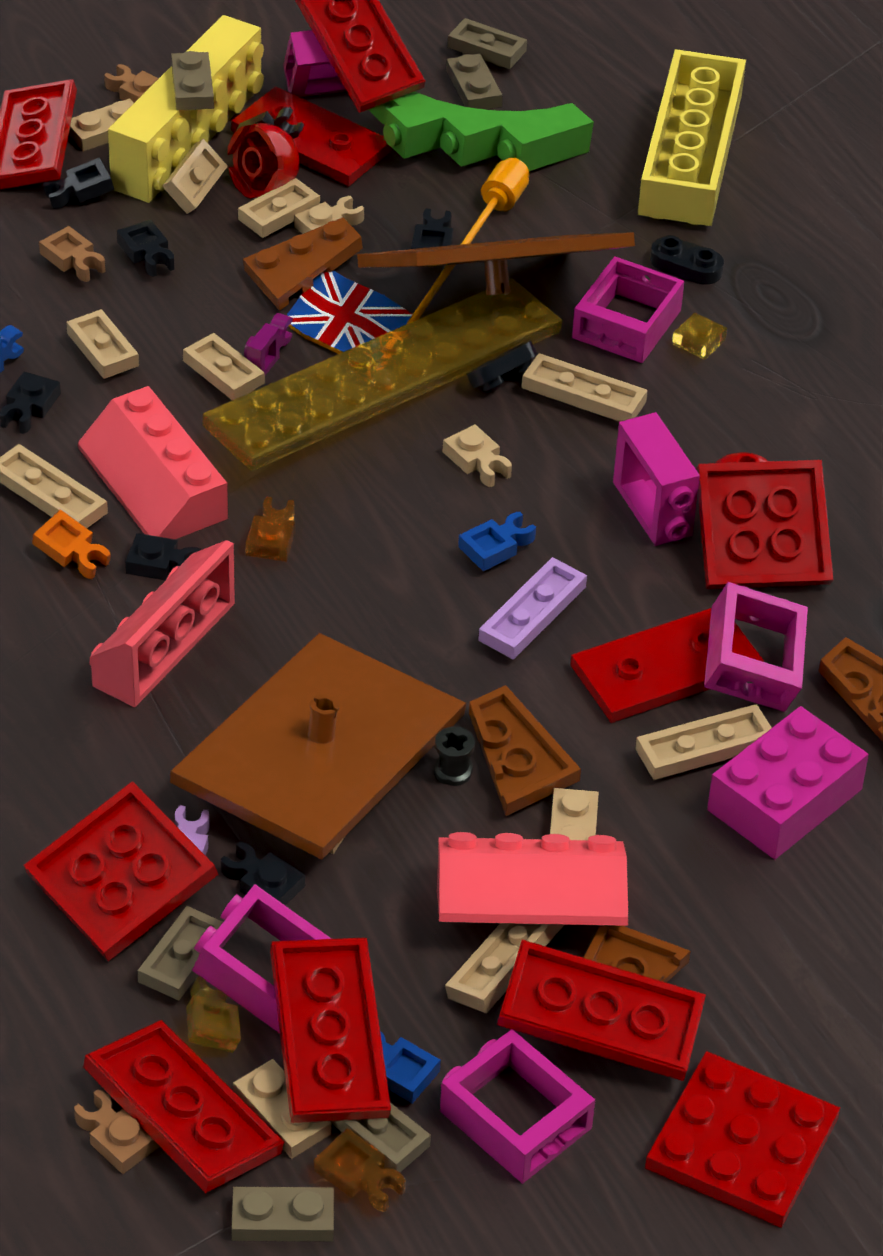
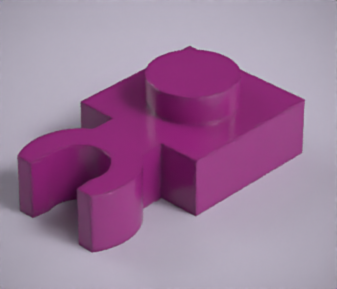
(265, 346)

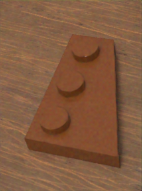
(296, 262)
(858, 680)
(519, 751)
(637, 952)

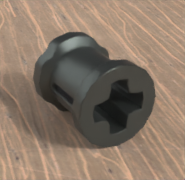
(454, 751)

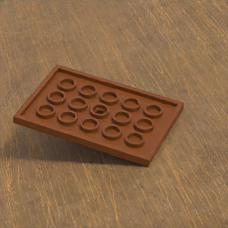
(496, 254)
(318, 745)

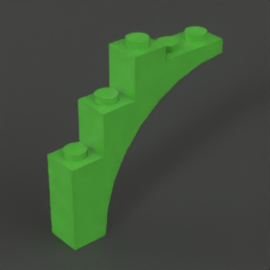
(474, 134)

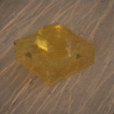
(699, 336)

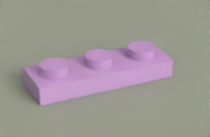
(532, 608)

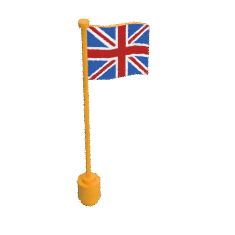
(347, 314)

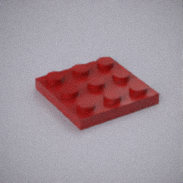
(764, 524)
(120, 870)
(743, 1138)

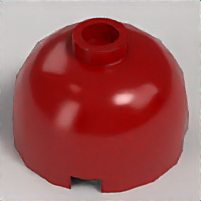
(262, 159)

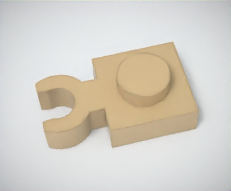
(323, 213)
(474, 451)

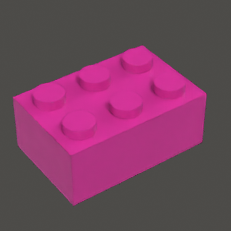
(787, 782)

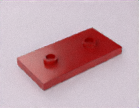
(363, 50)
(35, 132)
(327, 140)
(652, 666)
(602, 1010)
(329, 1030)
(183, 1105)

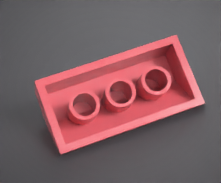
(154, 467)
(166, 625)
(532, 880)

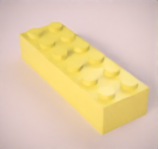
(156, 137)
(692, 138)

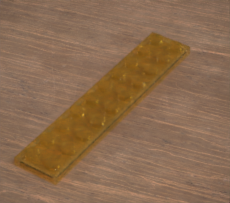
(377, 375)

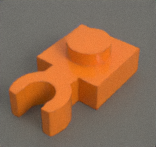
(68, 540)

